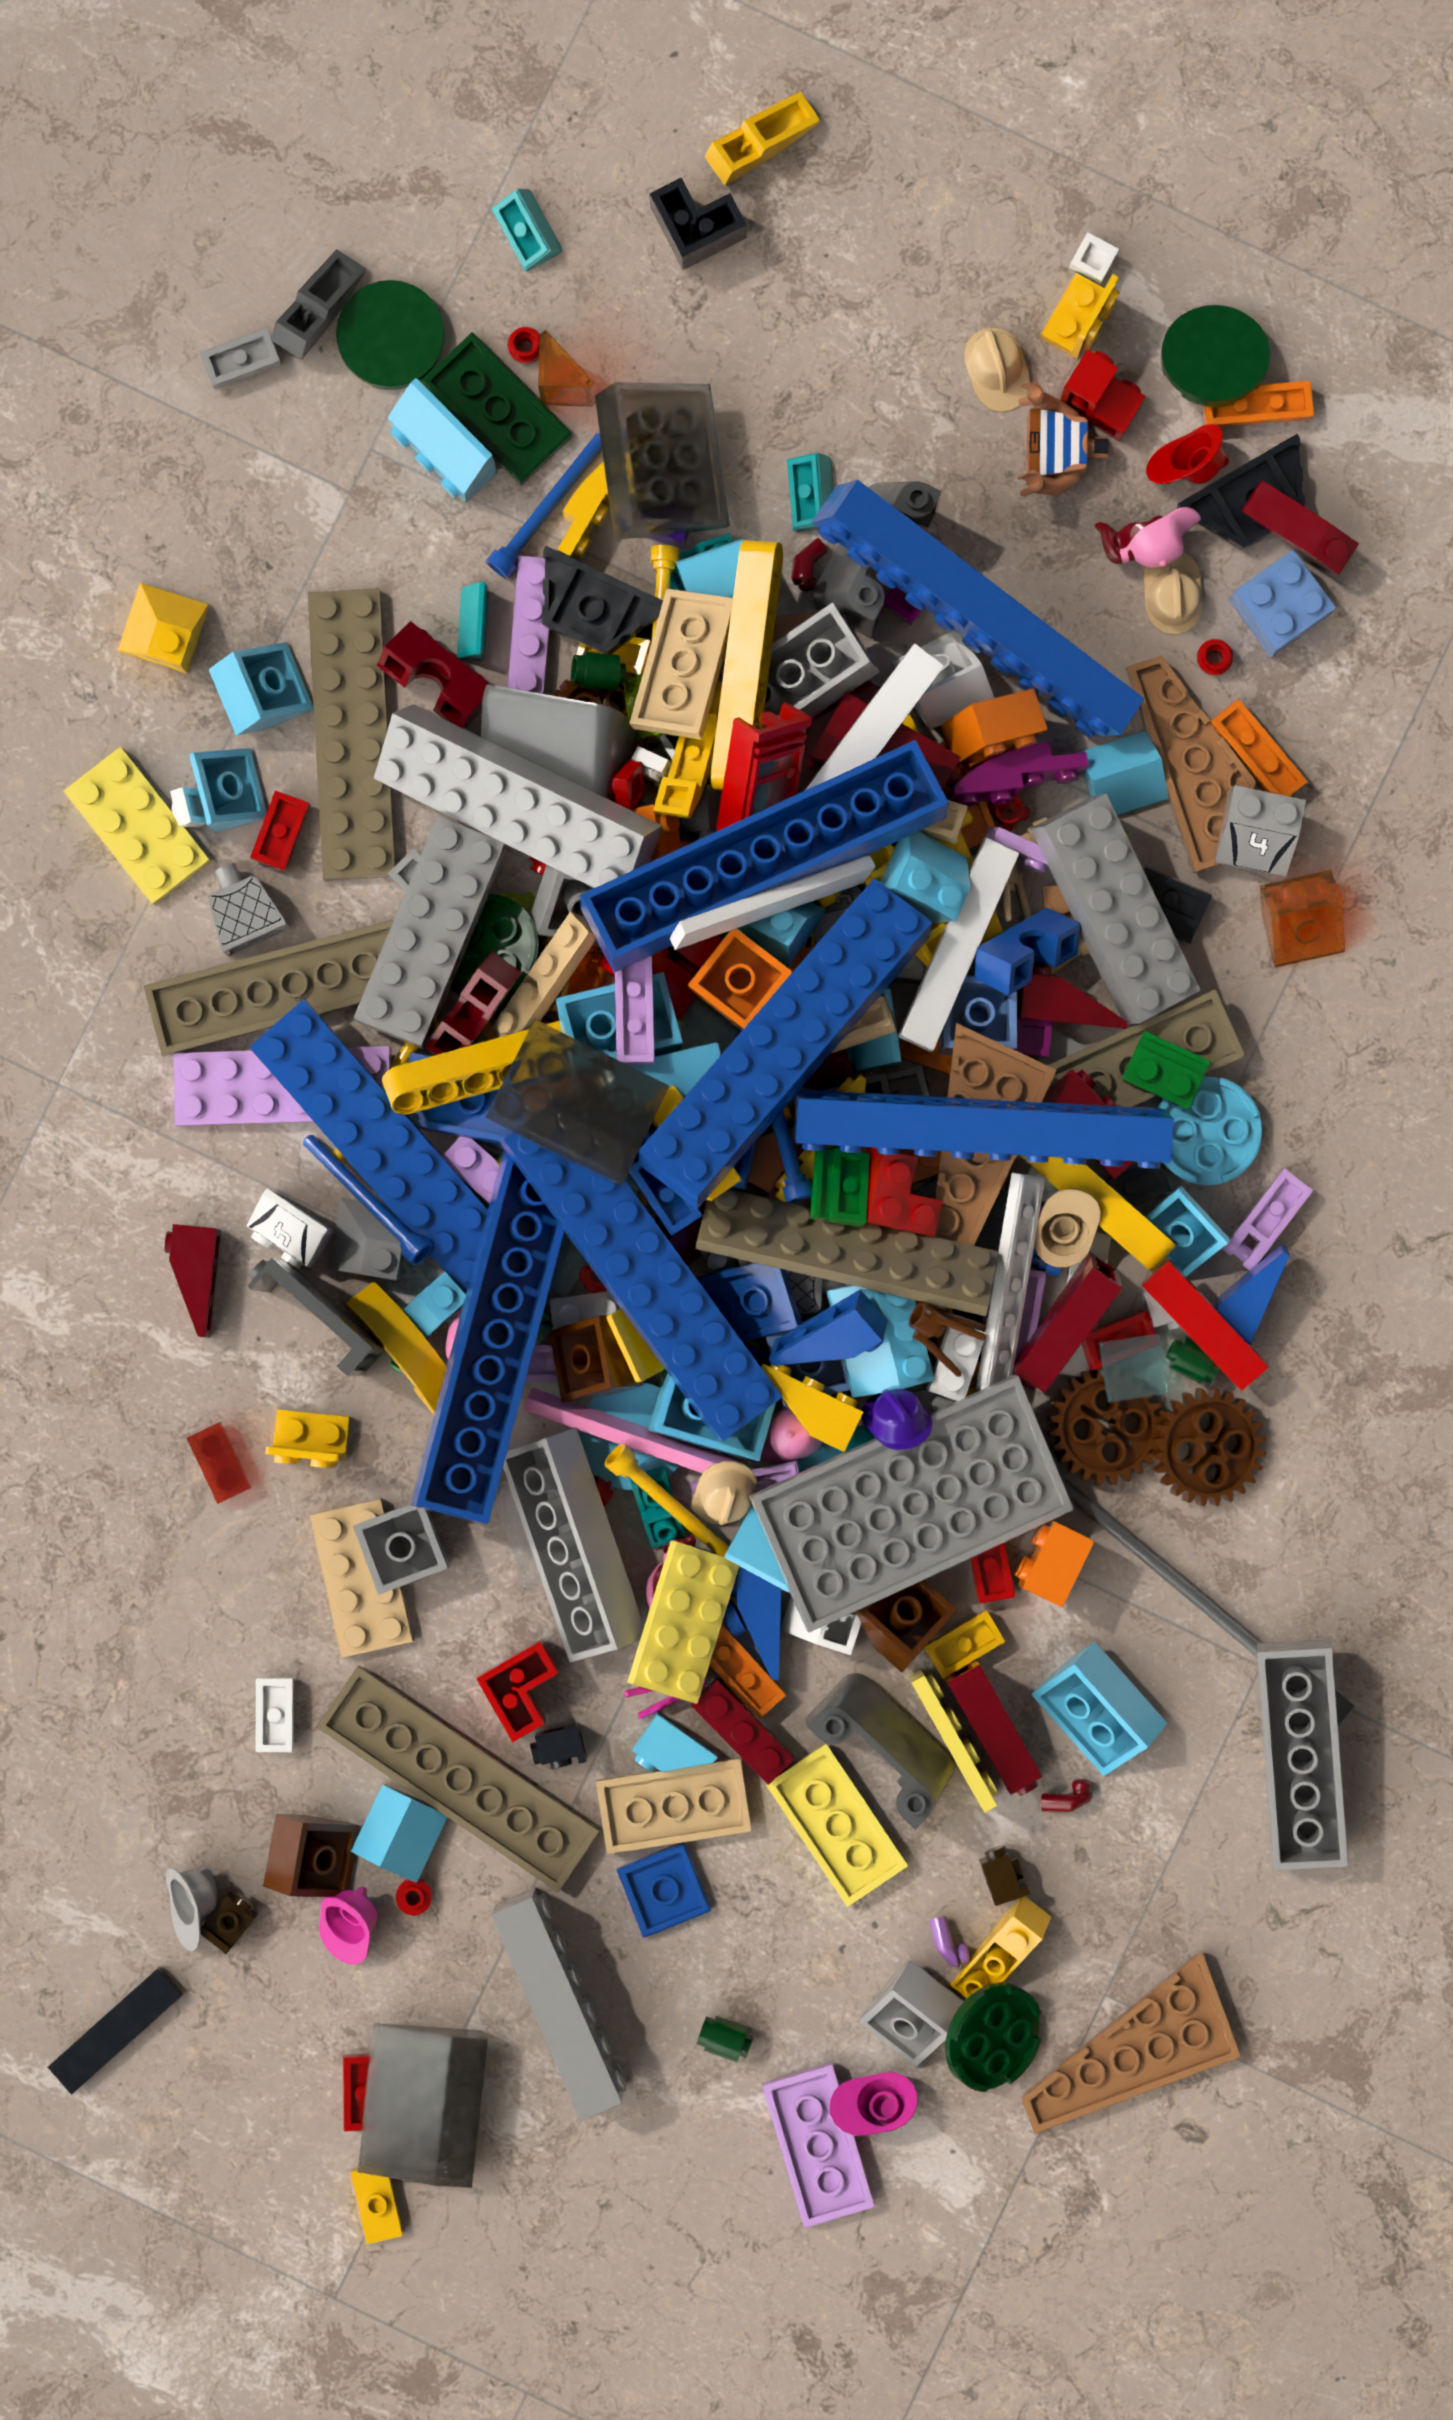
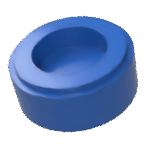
(733, 1620)

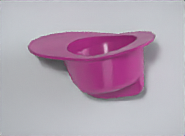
(347, 1925)
(873, 2104)

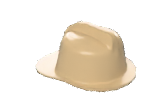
(996, 369)
(1173, 595)
(1067, 1227)
(724, 1492)

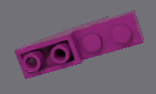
(1011, 771)

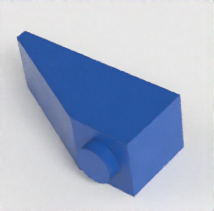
(667, 1205)
(1248, 1297)
(834, 1334)
(761, 1610)

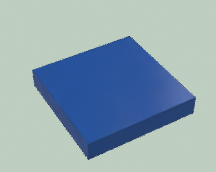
(663, 1889)

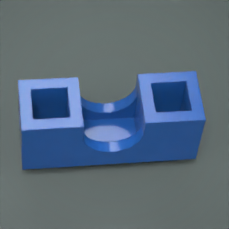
(1009, 957)

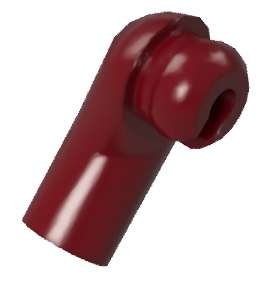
(1068, 1802)

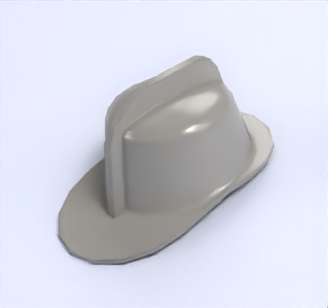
(191, 1901)

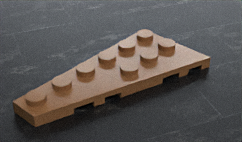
(1194, 758)
(982, 1071)
(1155, 2042)

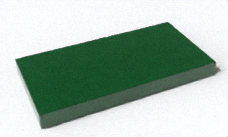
(497, 408)

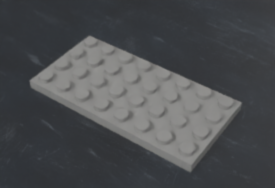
(900, 1516)

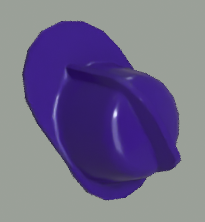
(897, 1419)

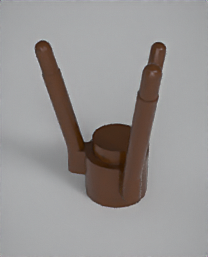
(932, 1321)

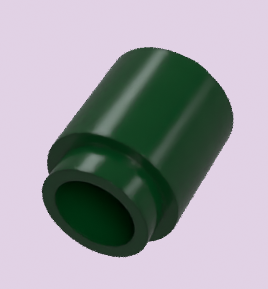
(598, 671)
(1191, 1361)
(724, 2038)

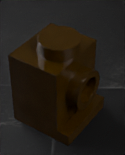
(1003, 1876)
(220, 1935)

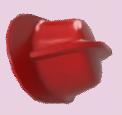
(1191, 457)

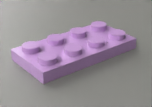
(816, 2152)

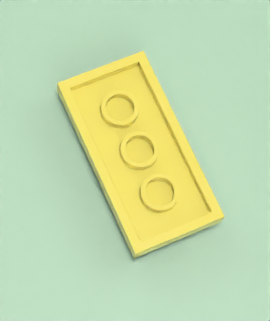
(137, 826)
(683, 1622)
(962, 1751)
(836, 1824)

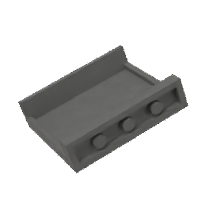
(364, 1347)

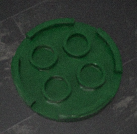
(390, 334)
(1215, 355)
(508, 933)
(993, 2036)

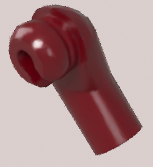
(804, 563)

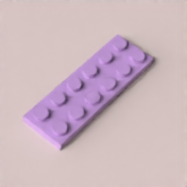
(241, 1090)

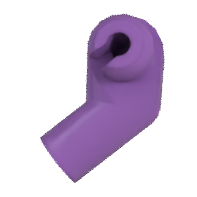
(944, 1944)

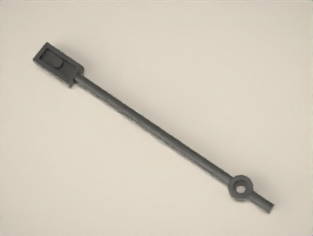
(1171, 1575)

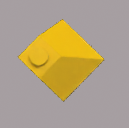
(163, 628)

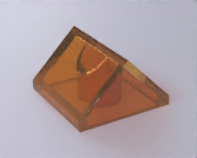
(561, 378)

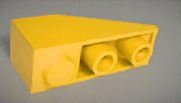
(820, 1414)
(1003, 1947)

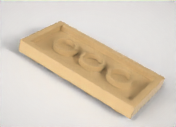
(683, 664)
(359, 1614)
(673, 1806)

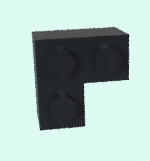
(694, 231)

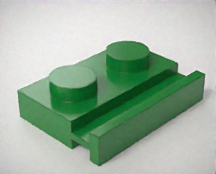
(1165, 1070)
(840, 1187)

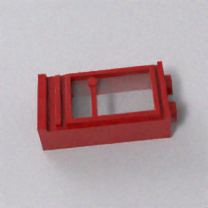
(762, 764)

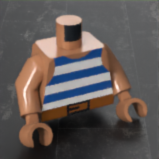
(1056, 444)

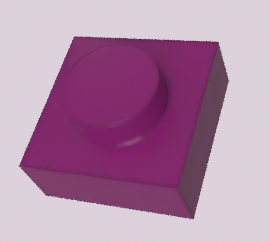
(898, 605)
(1034, 1037)

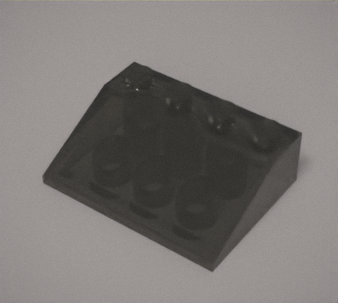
(661, 459)
(577, 1103)
(423, 2104)

